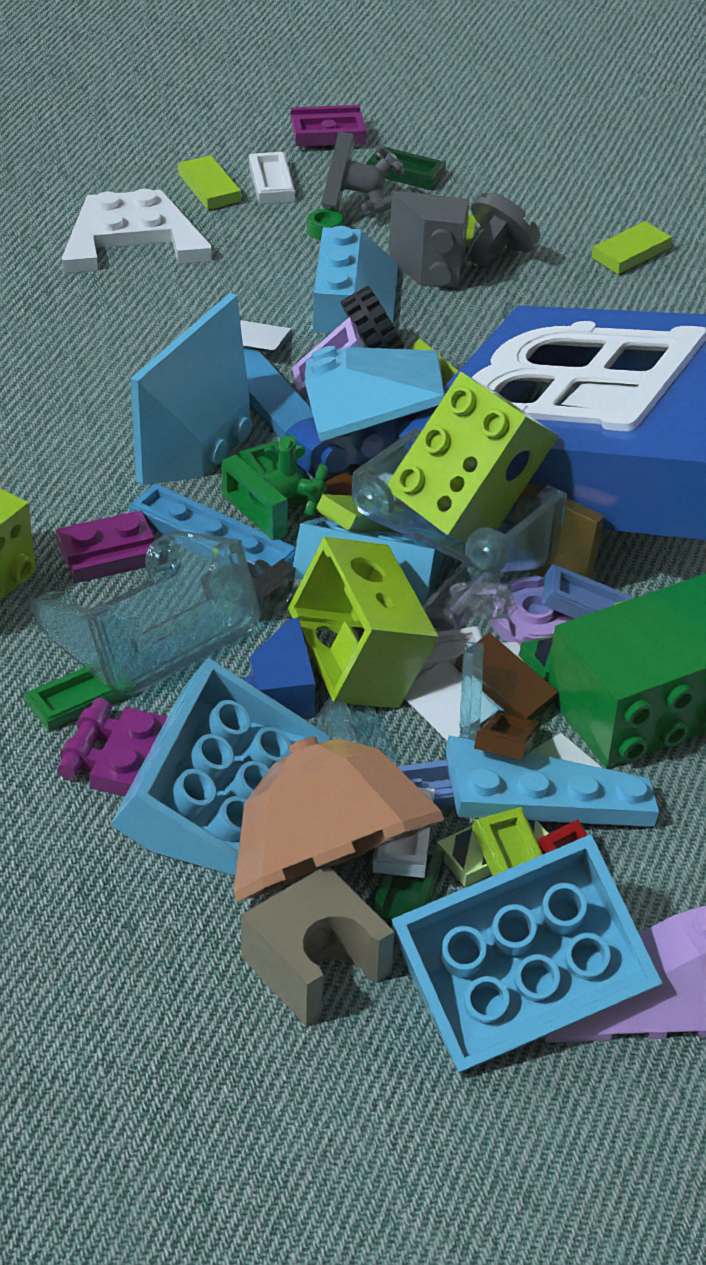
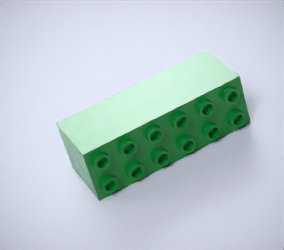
(635, 672)

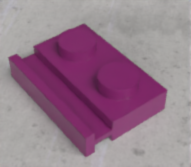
(321, 124)
(105, 546)

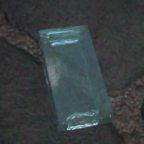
(471, 690)

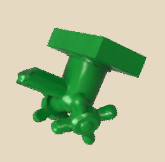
(266, 495)

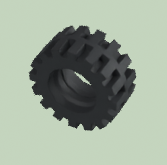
(371, 320)

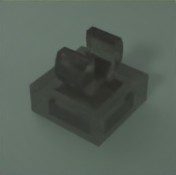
(272, 585)

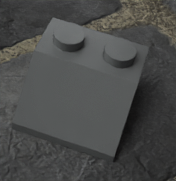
(429, 237)

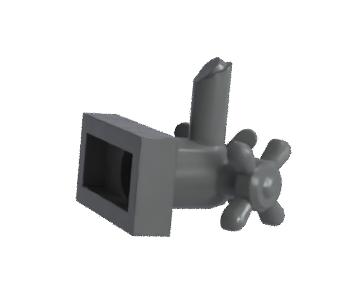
(359, 176)

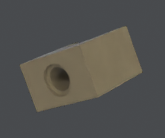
(307, 925)

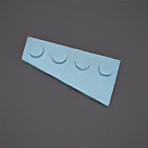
(546, 788)

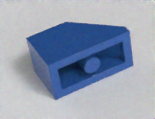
(284, 670)

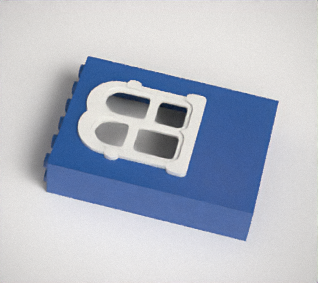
(628, 463)

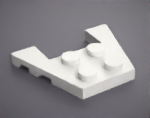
(131, 220)

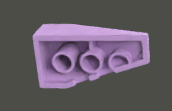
(677, 1005)

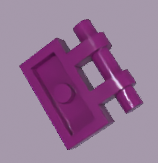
(125, 749)

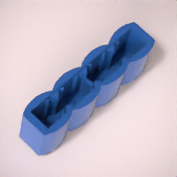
(341, 451)

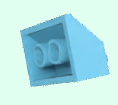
(346, 265)
(417, 560)

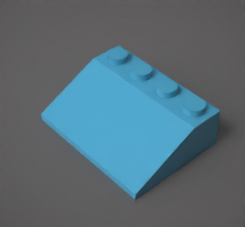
(206, 767)
(524, 953)

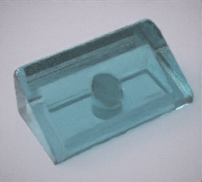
(351, 723)

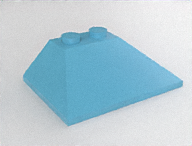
(369, 386)
(192, 400)

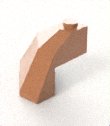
(324, 810)

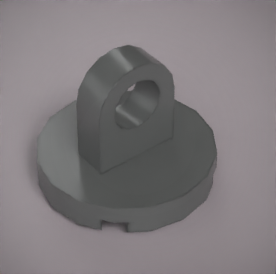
(502, 227)

